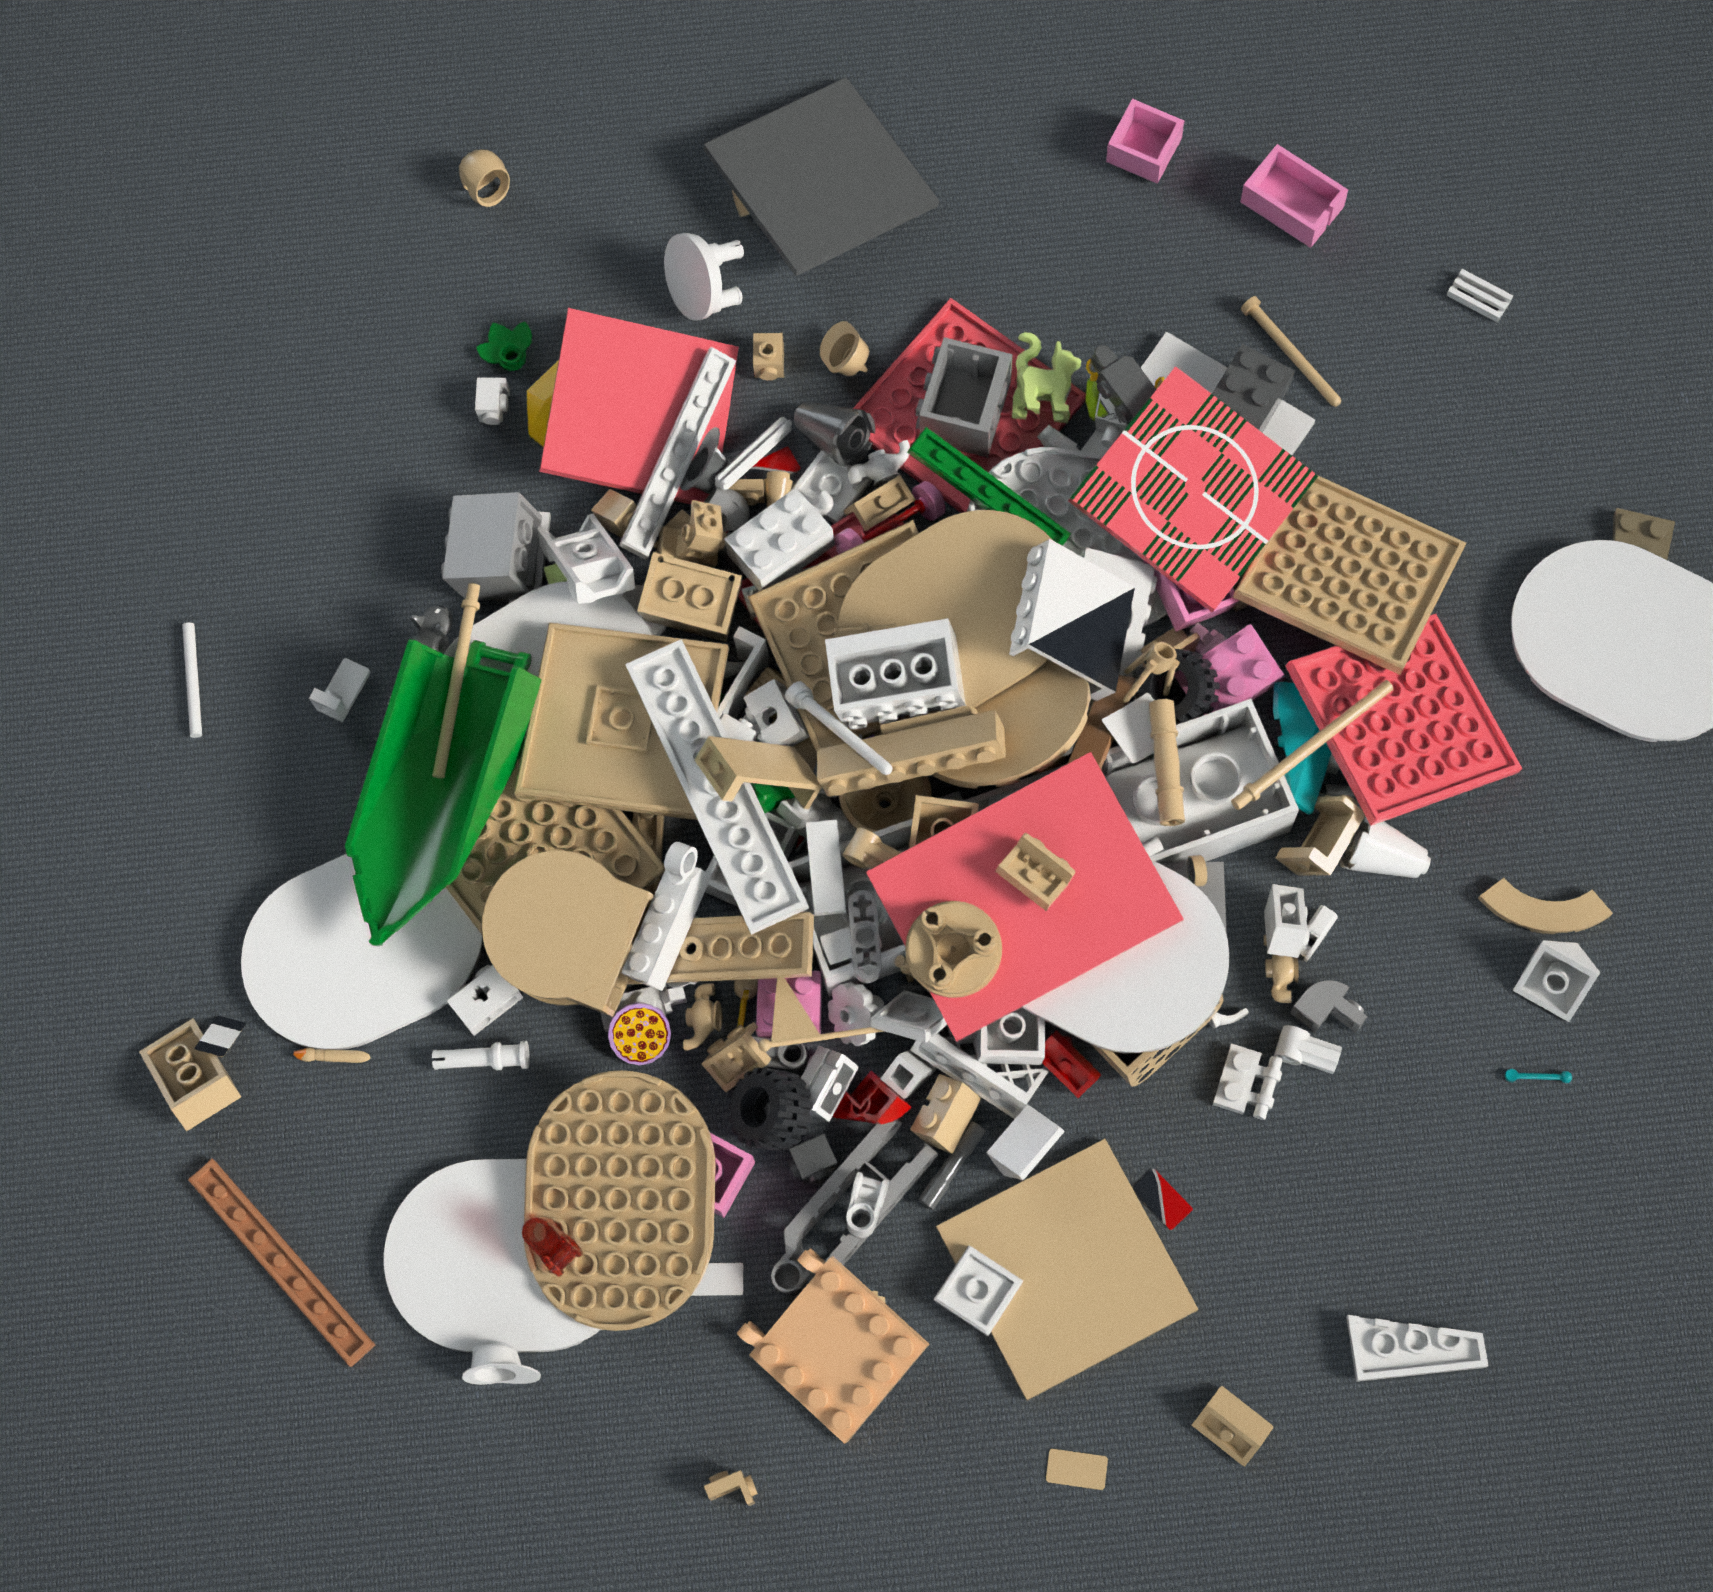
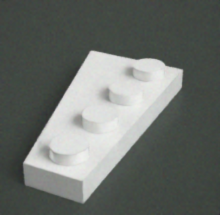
(1400, 1349)

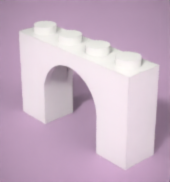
(1141, 577)

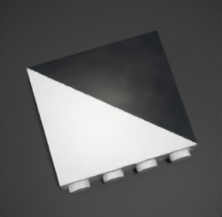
(1073, 616)

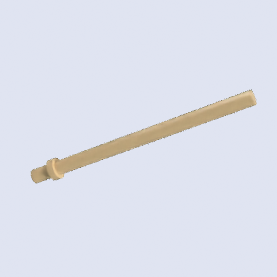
(470, 606)
(1253, 791)

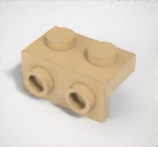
(1036, 871)

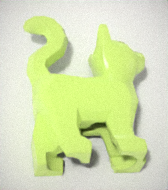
(1041, 383)

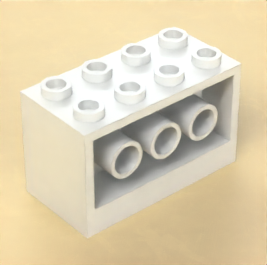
(895, 673)

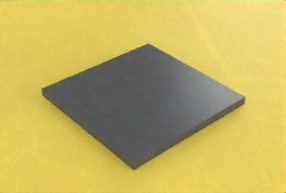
(820, 176)

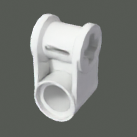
(867, 1199)

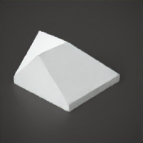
(1557, 977)

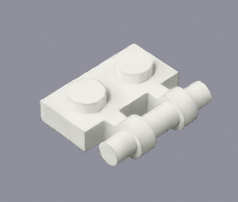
(1237, 1080)

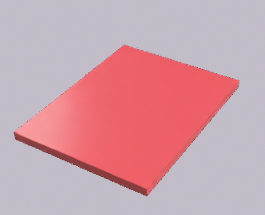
(1102, 912)

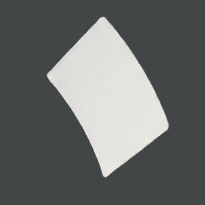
(1132, 728)

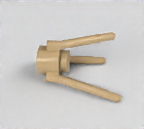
(1159, 659)

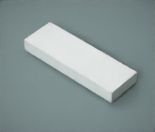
(825, 867)

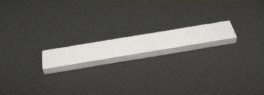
(677, 453)

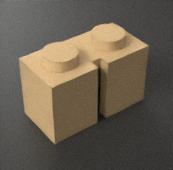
(947, 1114)

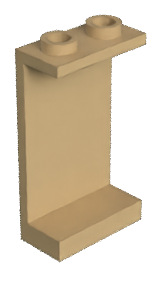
(736, 761)

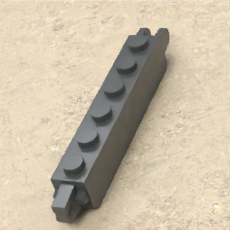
(1121, 382)

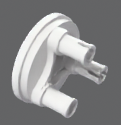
(695, 275)

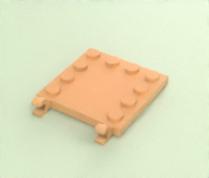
(836, 1347)

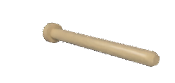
(1252, 307)

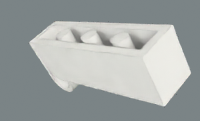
(667, 918)

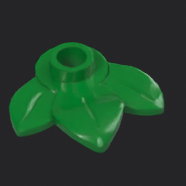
(506, 343)

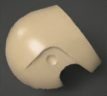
(480, 169)

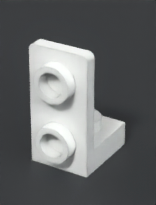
(341, 690)

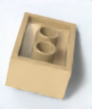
(189, 1079)

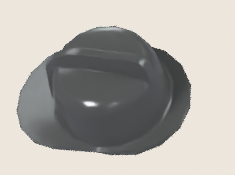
(705, 465)

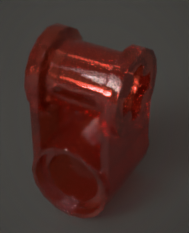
(555, 1249)

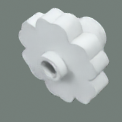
(853, 1009)

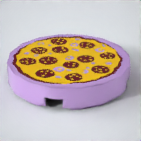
(639, 1033)

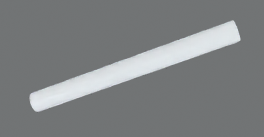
(192, 680)

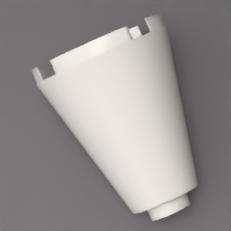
(1384, 851)

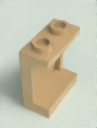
(1327, 839)

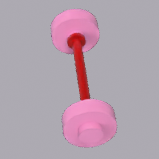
(928, 502)

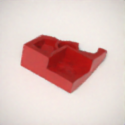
(872, 1102)

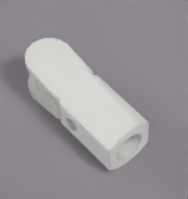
(1319, 927)

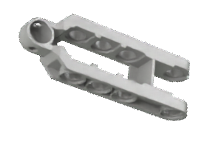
(788, 1273)

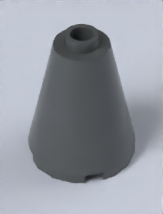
(836, 430)

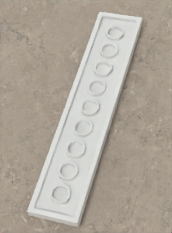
(735, 828)

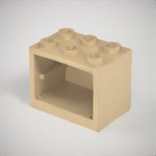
(689, 597)

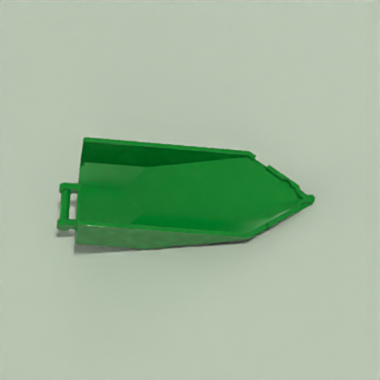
(420, 828)

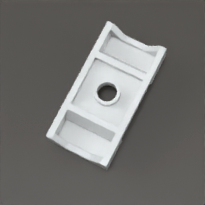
(589, 561)

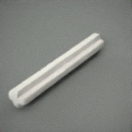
(753, 453)

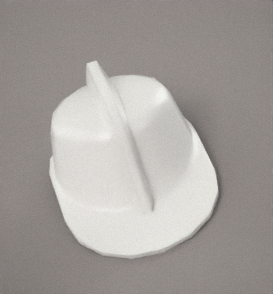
(498, 1364)

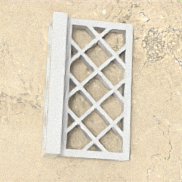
(991, 1086)

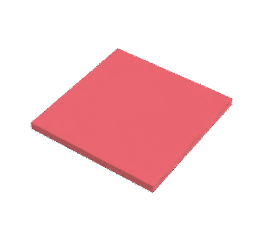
(620, 398)

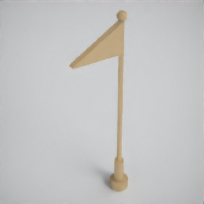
(793, 1024)

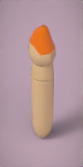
(331, 1055)

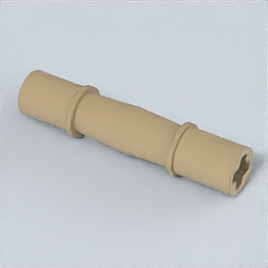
(1166, 762)

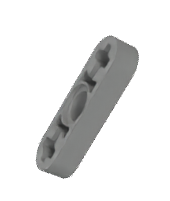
(871, 913)

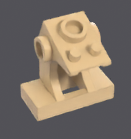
(699, 539)

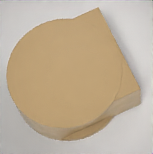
(563, 929)

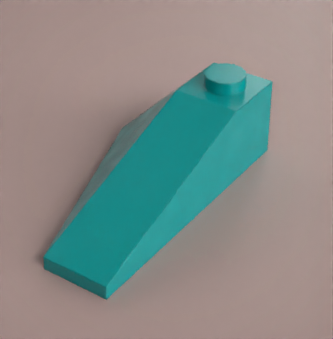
(1297, 728)

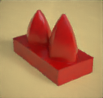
(1069, 1064)

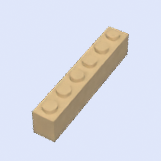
(914, 753)

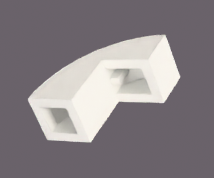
(909, 1071)

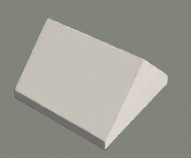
(1024, 1143)

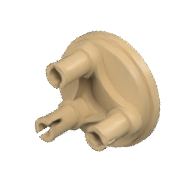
(953, 949)

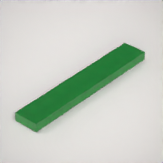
(978, 483)

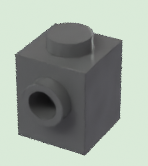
(812, 1160)

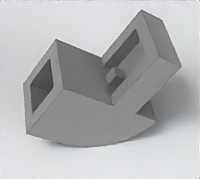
(1327, 999)

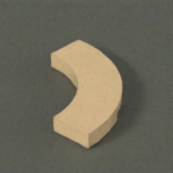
(1543, 915)

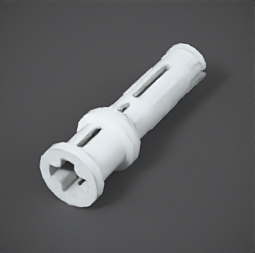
(496, 1056)

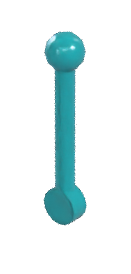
(1512, 1075)

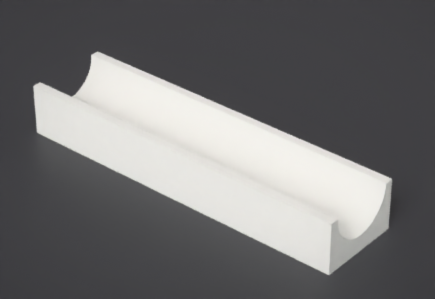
(1216, 761)

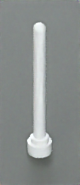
(801, 697)

